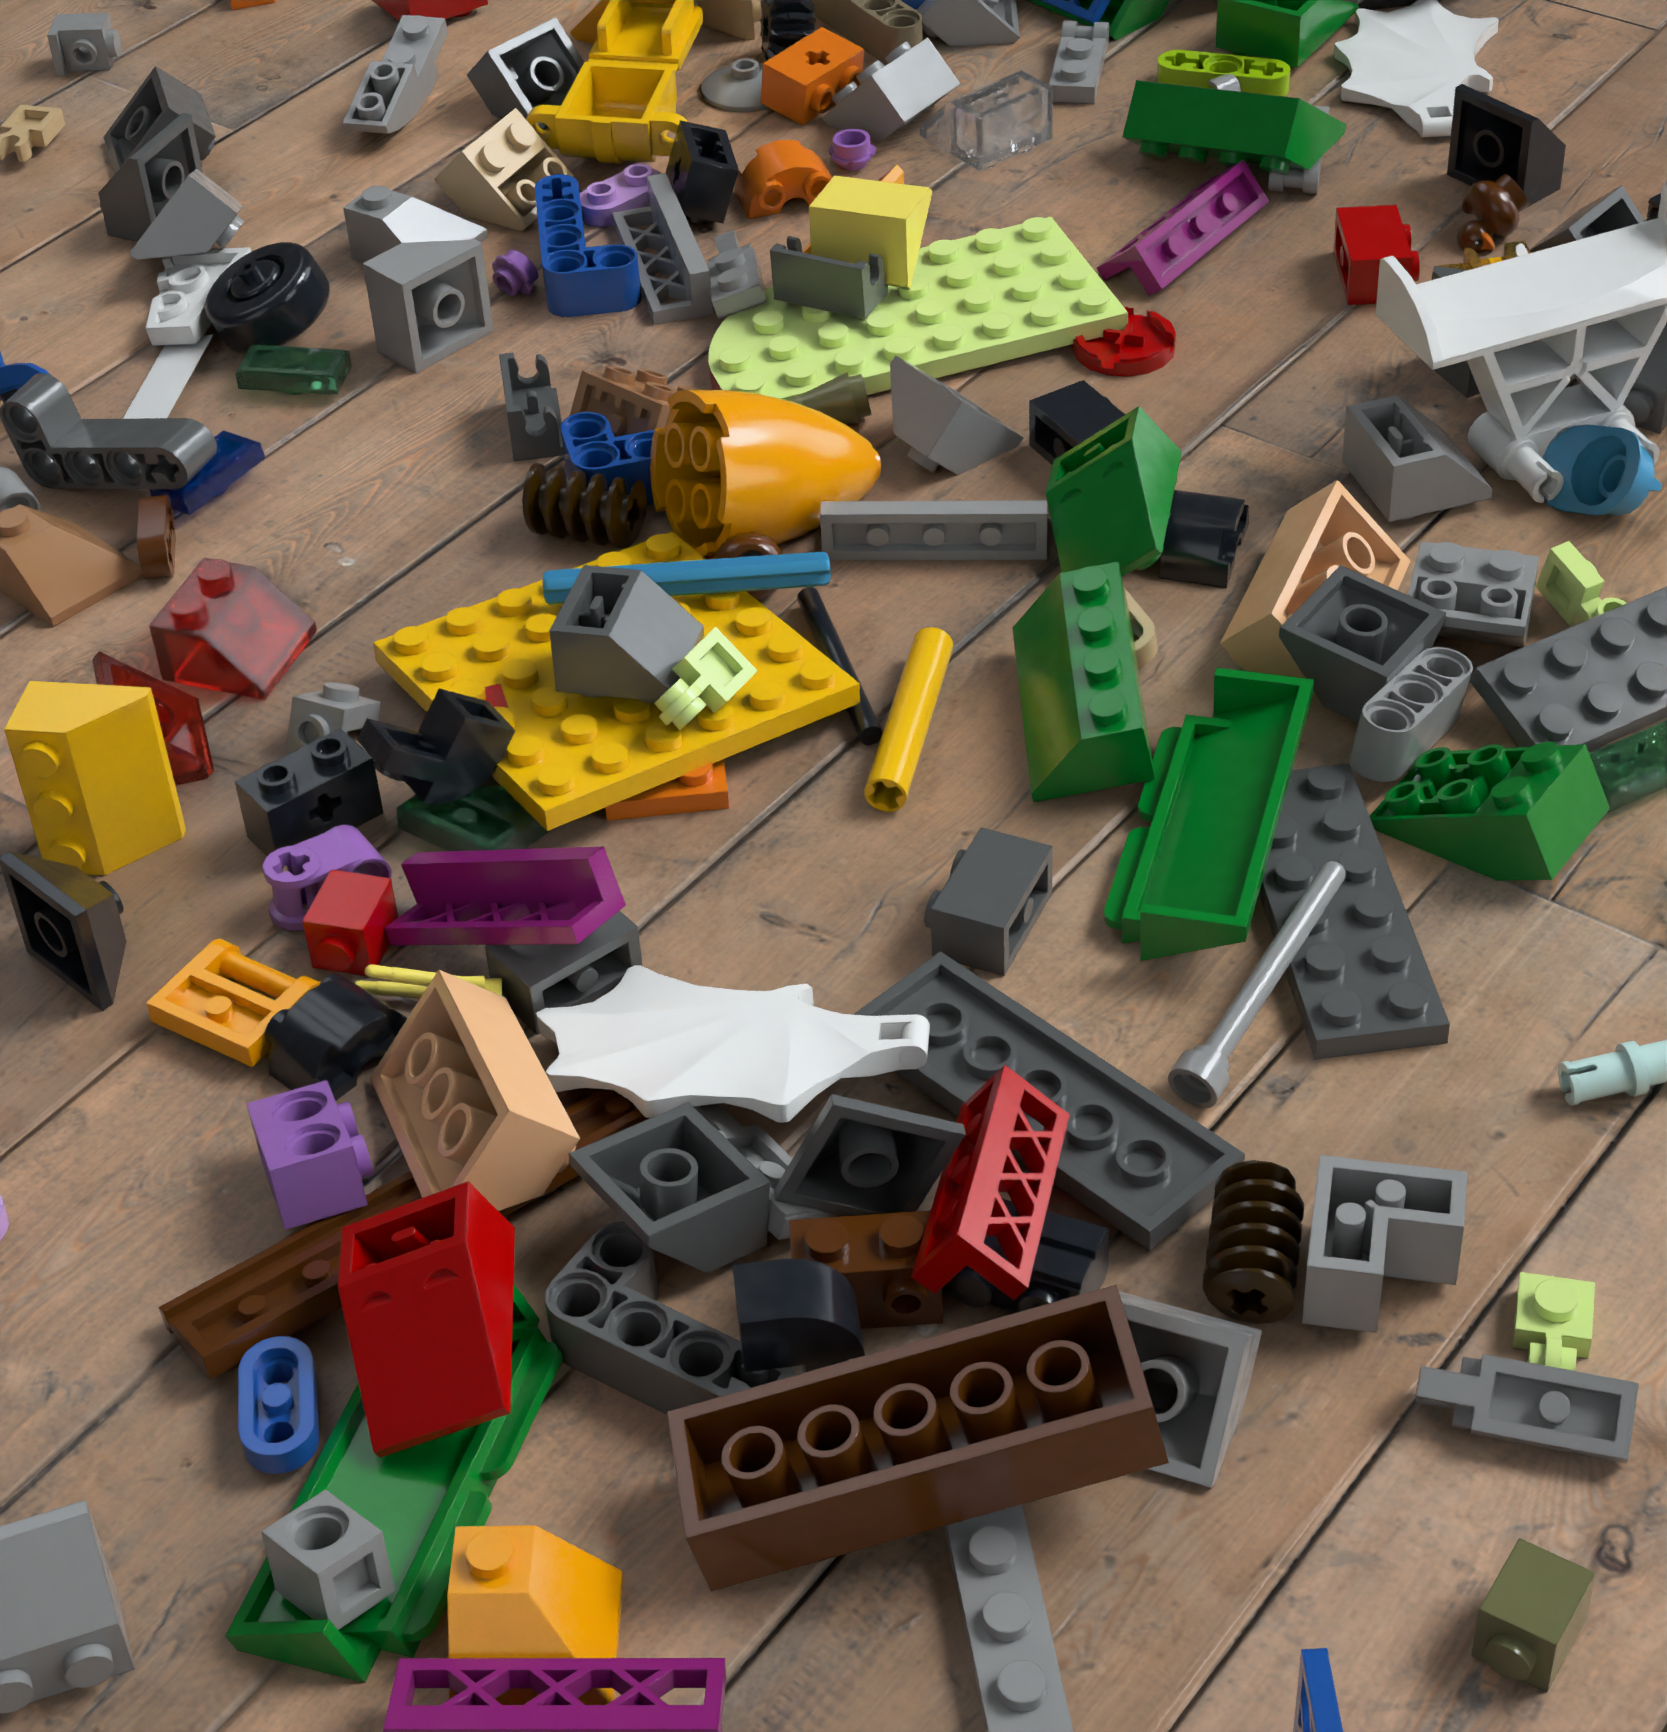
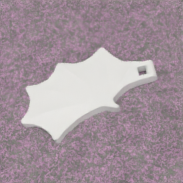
(1415, 62)
(712, 1045)

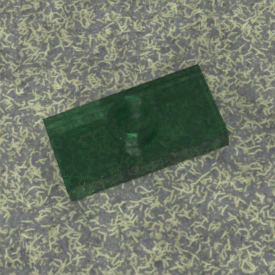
(293, 369)
(1633, 766)

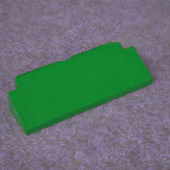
(1212, 817)
(417, 1505)

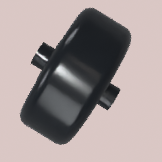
(267, 297)

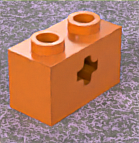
(809, 74)

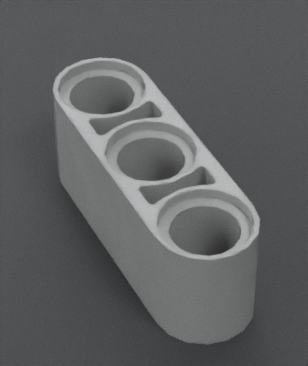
(1410, 714)

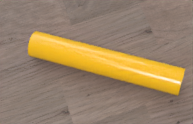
(908, 720)

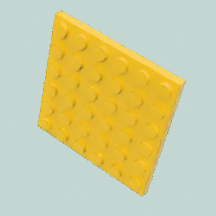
(594, 752)

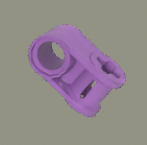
(309, 865)

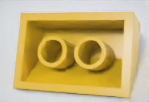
(94, 774)

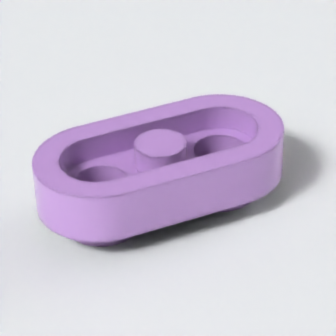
(616, 194)

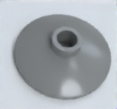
(735, 87)

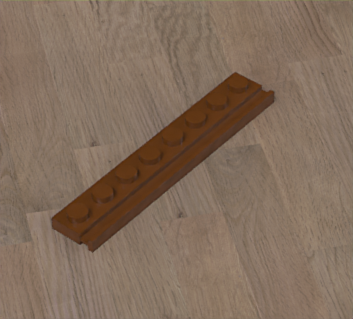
(298, 1277)

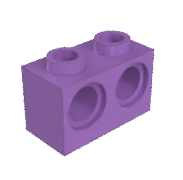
(310, 1153)

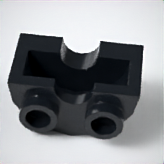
(1203, 538)
(330, 1035)

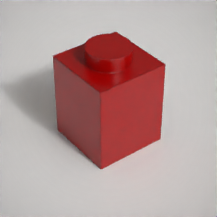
(349, 922)

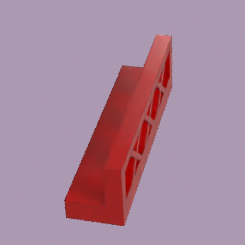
(968, 1191)

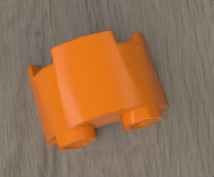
(779, 174)

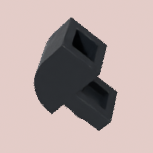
(449, 752)
(795, 1315)

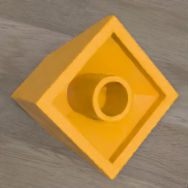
(531, 1598)

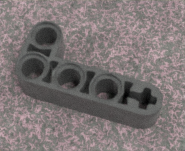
(100, 453)
(615, 1330)

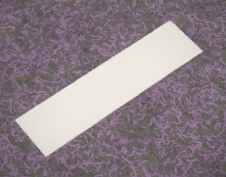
(166, 380)

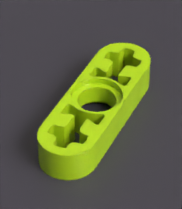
(1198, 67)

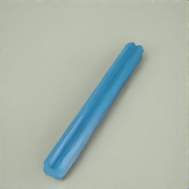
(714, 575)

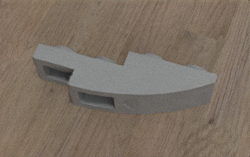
(403, 79)

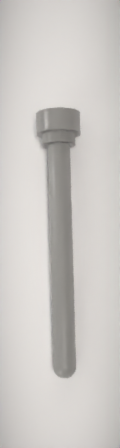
(1203, 1071)

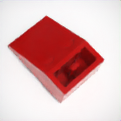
(430, 1316)

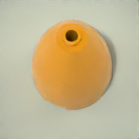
(753, 466)

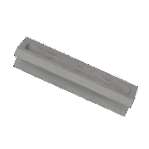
(677, 255)
(934, 530)

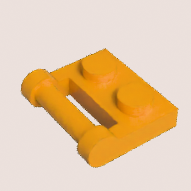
(220, 1012)

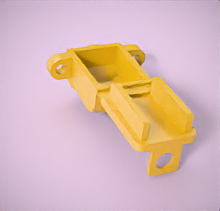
(627, 87)

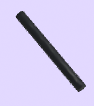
(832, 647)

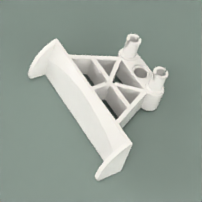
(1548, 299)

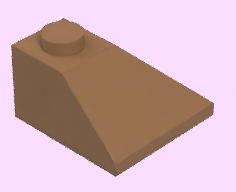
(57, 565)

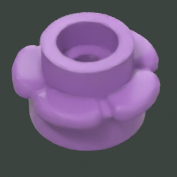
(852, 149)
(514, 273)

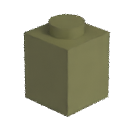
(1532, 1615)

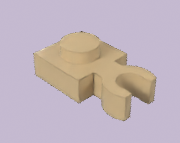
(29, 129)

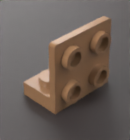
(626, 399)

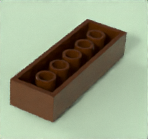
(913, 1438)

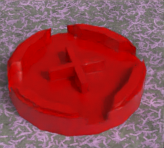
(1137, 350)

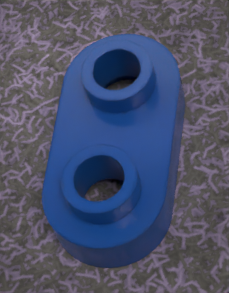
(278, 1410)

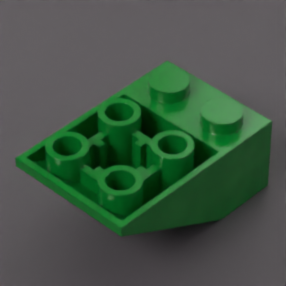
(1279, 27)
(1114, 495)
(1497, 807)

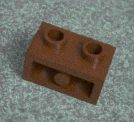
(877, 1260)

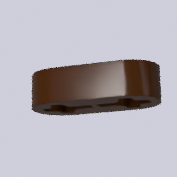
(156, 537)

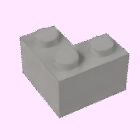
(1377, 1224)

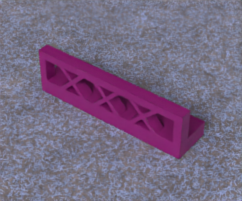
(1189, 229)
(507, 897)
(558, 1685)

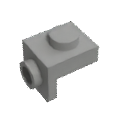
(326, 711)

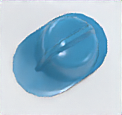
(1601, 470)

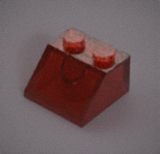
(229, 631)

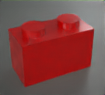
(1361, 240)

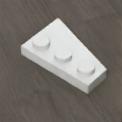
(179, 310)

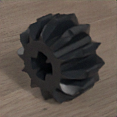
(785, 24)

